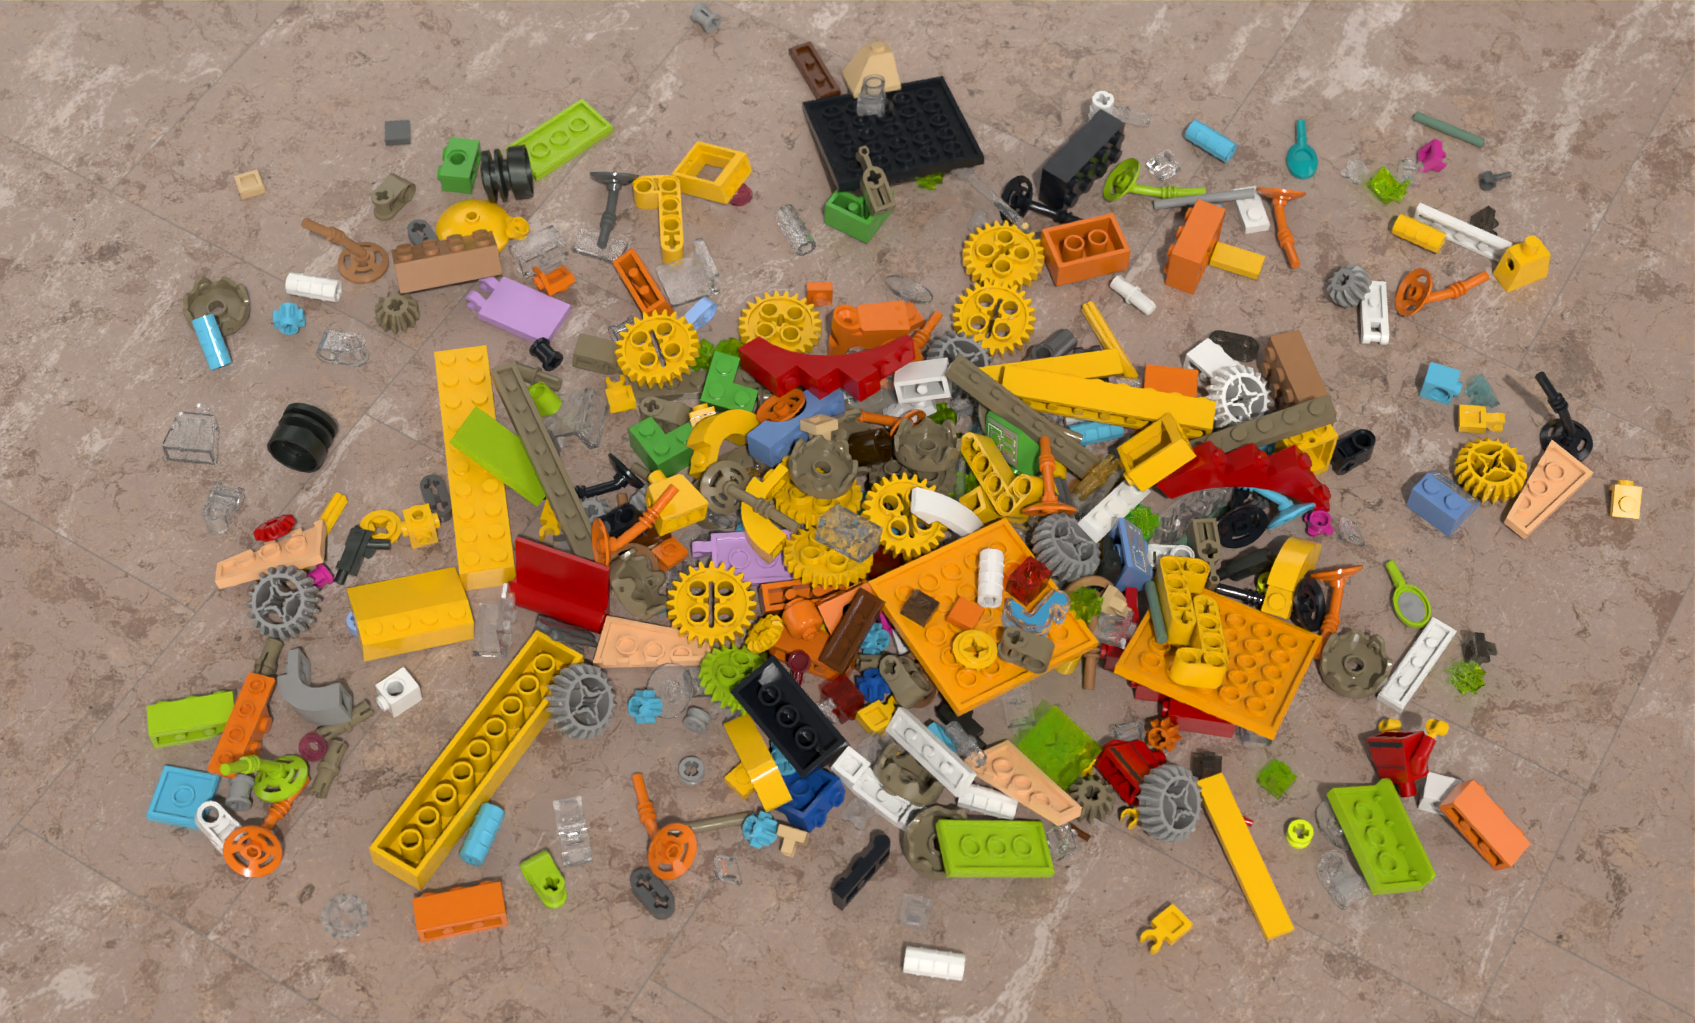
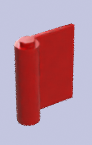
(561, 585)

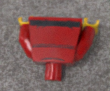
(1404, 754)
(1124, 767)

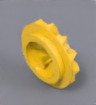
(382, 519)
(764, 634)
(981, 642)

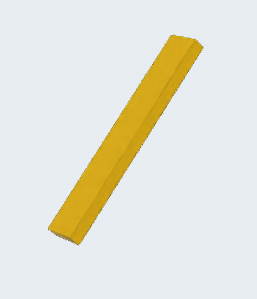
(1083, 365)
(1244, 857)

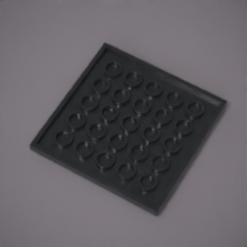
(914, 138)

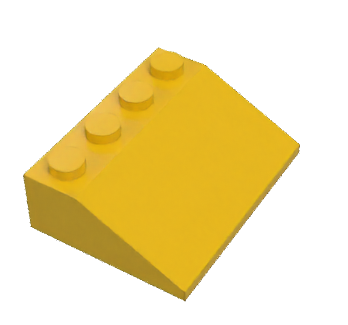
(410, 613)

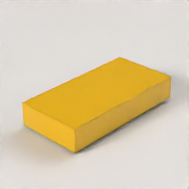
(1237, 260)

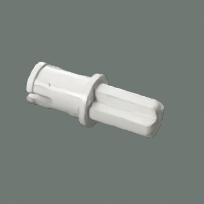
(1132, 295)

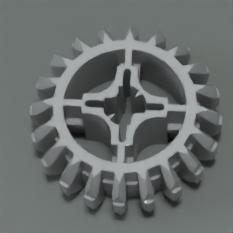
(951, 346)
(1065, 547)
(273, 584)
(572, 697)
(1169, 803)

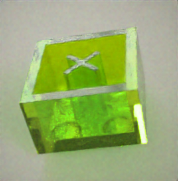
(1059, 747)

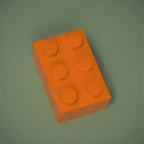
(1194, 246)
(1085, 249)

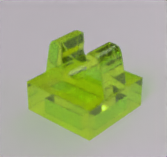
(1277, 779)

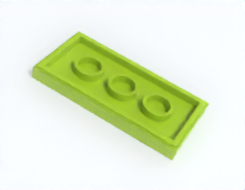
(563, 138)
(499, 453)
(994, 849)

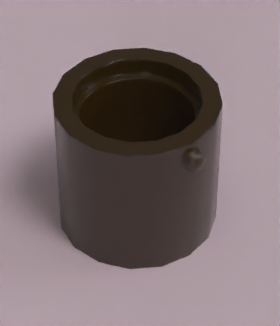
(871, 447)

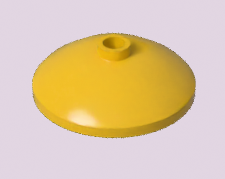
(484, 215)

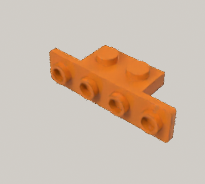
(245, 725)

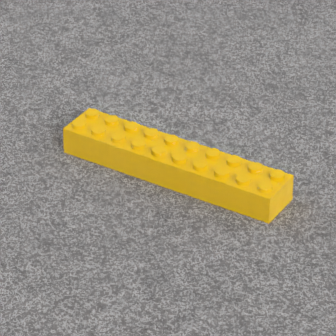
(476, 495)
(472, 764)

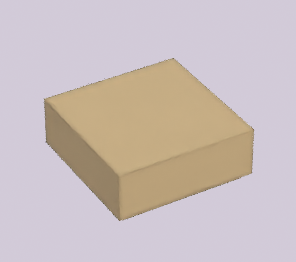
(249, 184)

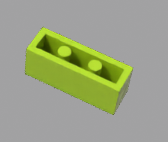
(189, 718)

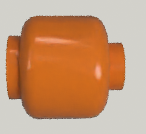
(802, 619)

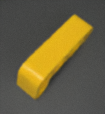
(664, 194)
(1003, 488)
(1175, 583)
(1207, 658)
(757, 762)

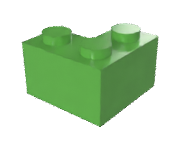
(852, 216)
(720, 386)
(661, 450)

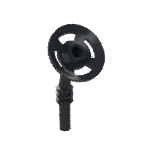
(1025, 202)
(1567, 434)
(622, 478)
(1240, 522)
(1302, 607)

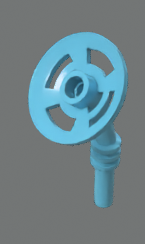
(1286, 508)

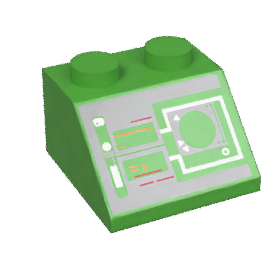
(1014, 444)

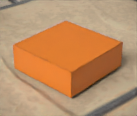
(965, 614)

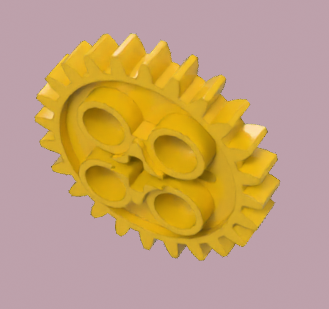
(1003, 255)
(787, 321)
(1016, 325)
(634, 357)
(808, 509)
(888, 519)
(820, 563)
(686, 604)

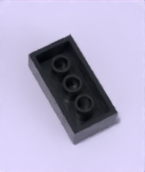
(1082, 161)

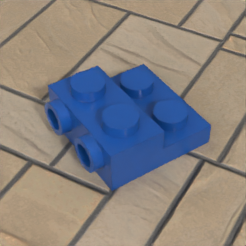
(811, 798)

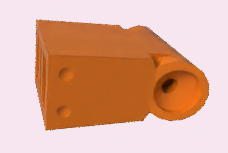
(866, 325)
(1170, 380)

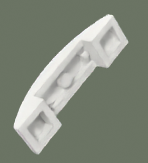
(937, 507)
(861, 780)

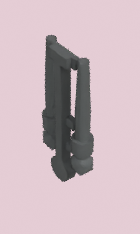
(566, 633)

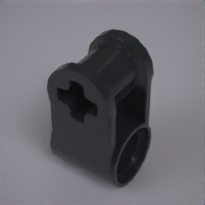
(1349, 453)
(621, 520)

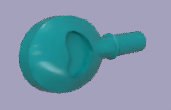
(1301, 157)

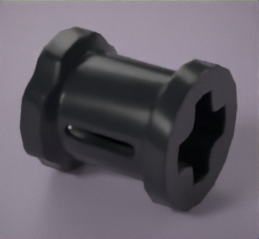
(546, 354)

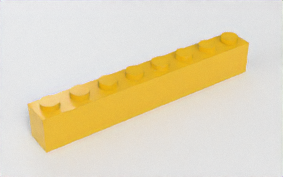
(1106, 401)

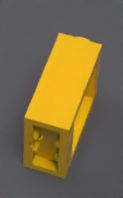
(735, 172)
(1320, 450)
(1155, 453)

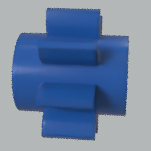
(873, 685)

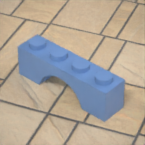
(775, 440)

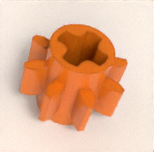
(1169, 731)

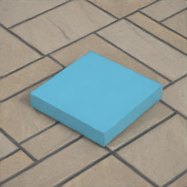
(180, 796)

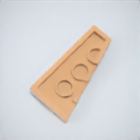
(1549, 486)
(299, 550)
(644, 645)
(1026, 783)

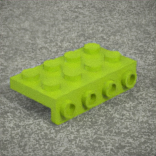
(1382, 838)

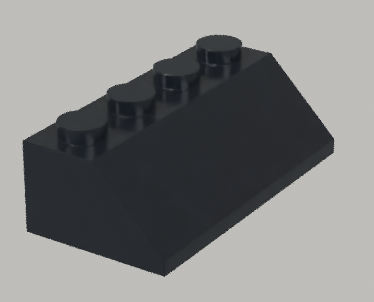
(789, 718)

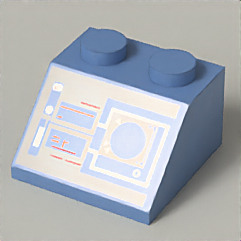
(1441, 502)
(1133, 554)

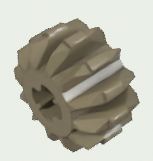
(396, 312)
(1094, 790)

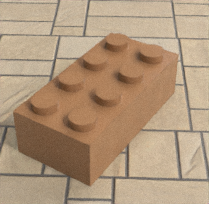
(446, 261)
(1291, 371)

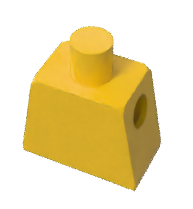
(1523, 264)
(683, 510)

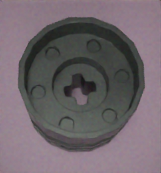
(507, 173)
(302, 437)

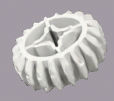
(1237, 383)

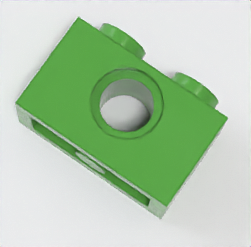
(460, 165)

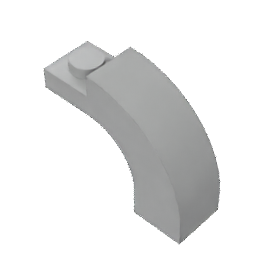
(315, 705)

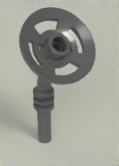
(614, 184)

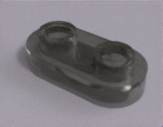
(1234, 343)

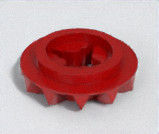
(274, 528)

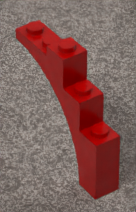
(822, 374)
(1249, 466)
(1180, 713)

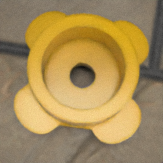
(516, 228)

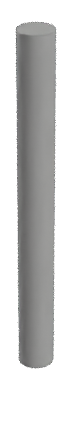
(1210, 198)

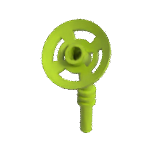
(1126, 183)
(276, 774)

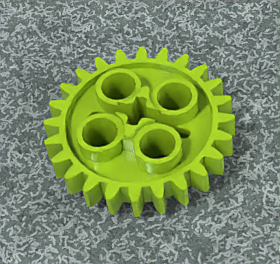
(725, 670)

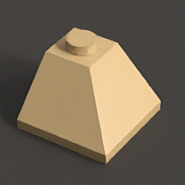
(870, 60)

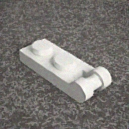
(1375, 314)

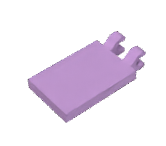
(518, 309)
(737, 552)

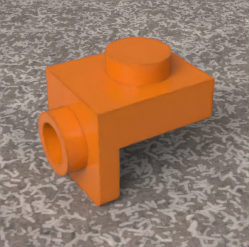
(553, 282)
(669, 553)

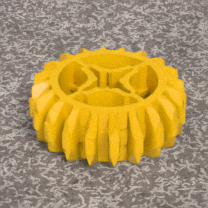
(1501, 481)

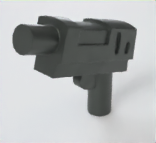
(358, 545)
(1111, 562)
(1255, 563)
(947, 715)

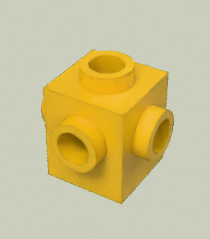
(420, 525)

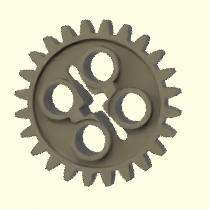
(942, 480)

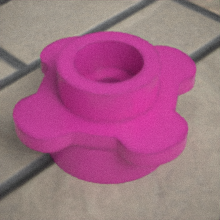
(1320, 517)

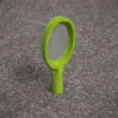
(1408, 601)

